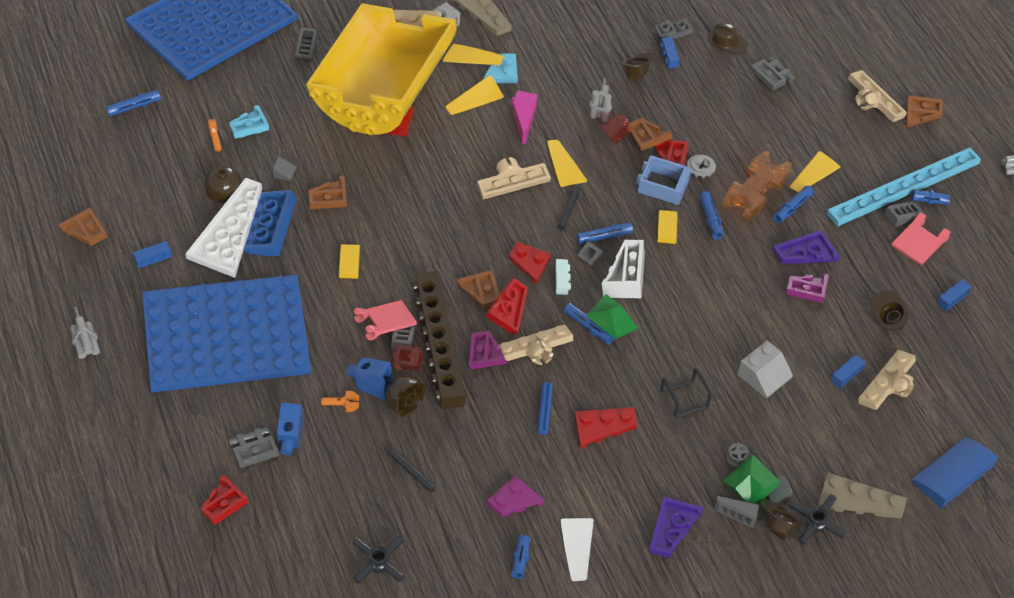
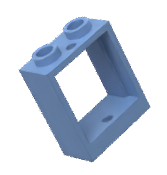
(667, 169)

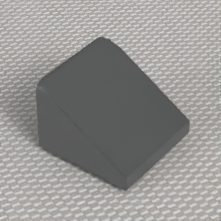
(283, 169)
(590, 253)
(782, 492)

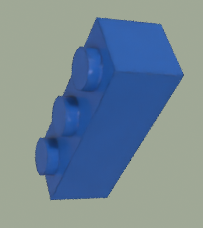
(669, 52)
(152, 254)
(954, 295)
(847, 371)

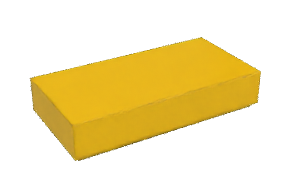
(667, 227)
(349, 261)

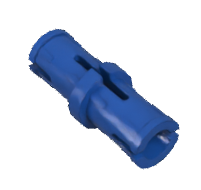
(930, 197)
(519, 567)

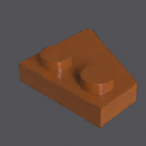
(922, 110)
(647, 134)
(328, 195)
(84, 227)
(480, 288)

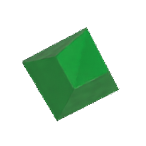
(611, 318)
(751, 481)

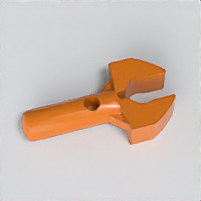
(214, 134)
(344, 401)

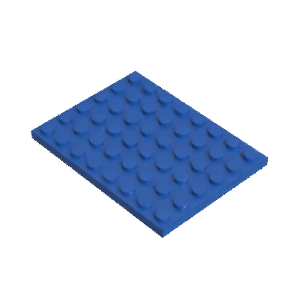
(206, 32)
(225, 333)

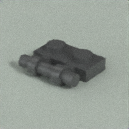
(772, 73)
(255, 451)

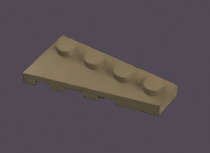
(487, 13)
(861, 498)

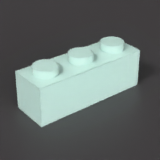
(562, 276)

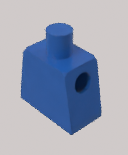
(372, 376)
(290, 427)

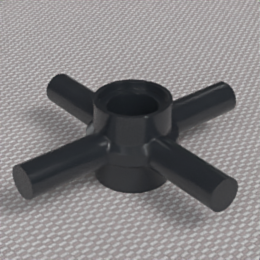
(817, 526)
(378, 566)

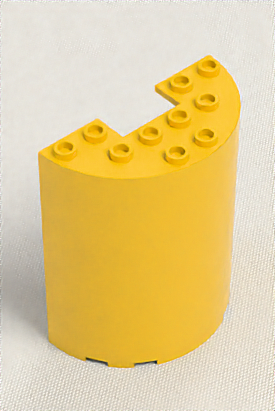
(378, 68)

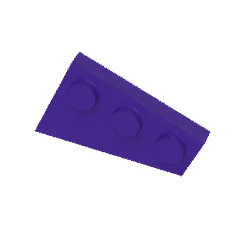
(806, 249)
(672, 525)

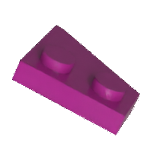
(808, 287)
(485, 351)
(514, 497)

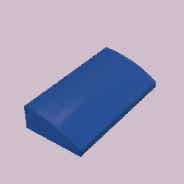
(270, 223)
(955, 471)

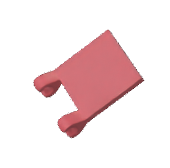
(918, 242)
(385, 318)

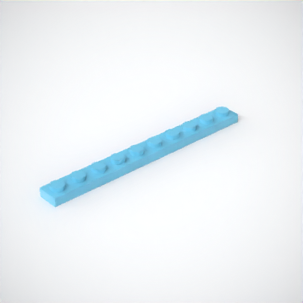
(903, 186)

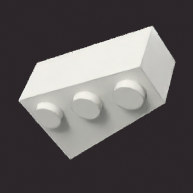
(626, 274)

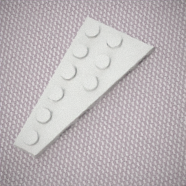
(226, 235)

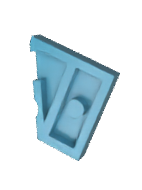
(506, 71)
(249, 123)

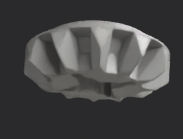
(697, 161)

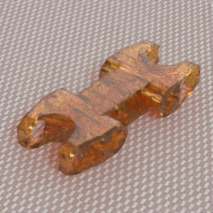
(751, 193)

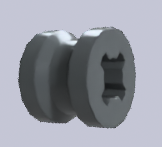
(738, 450)

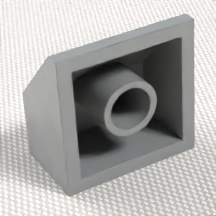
(765, 369)

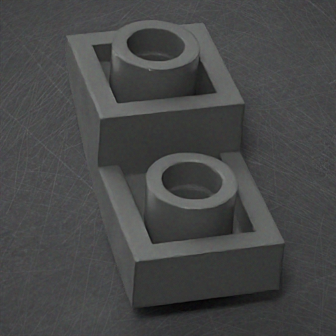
(675, 30)

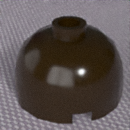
(221, 183)
(404, 394)

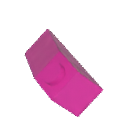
(524, 108)

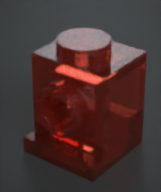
(617, 128)
(405, 352)

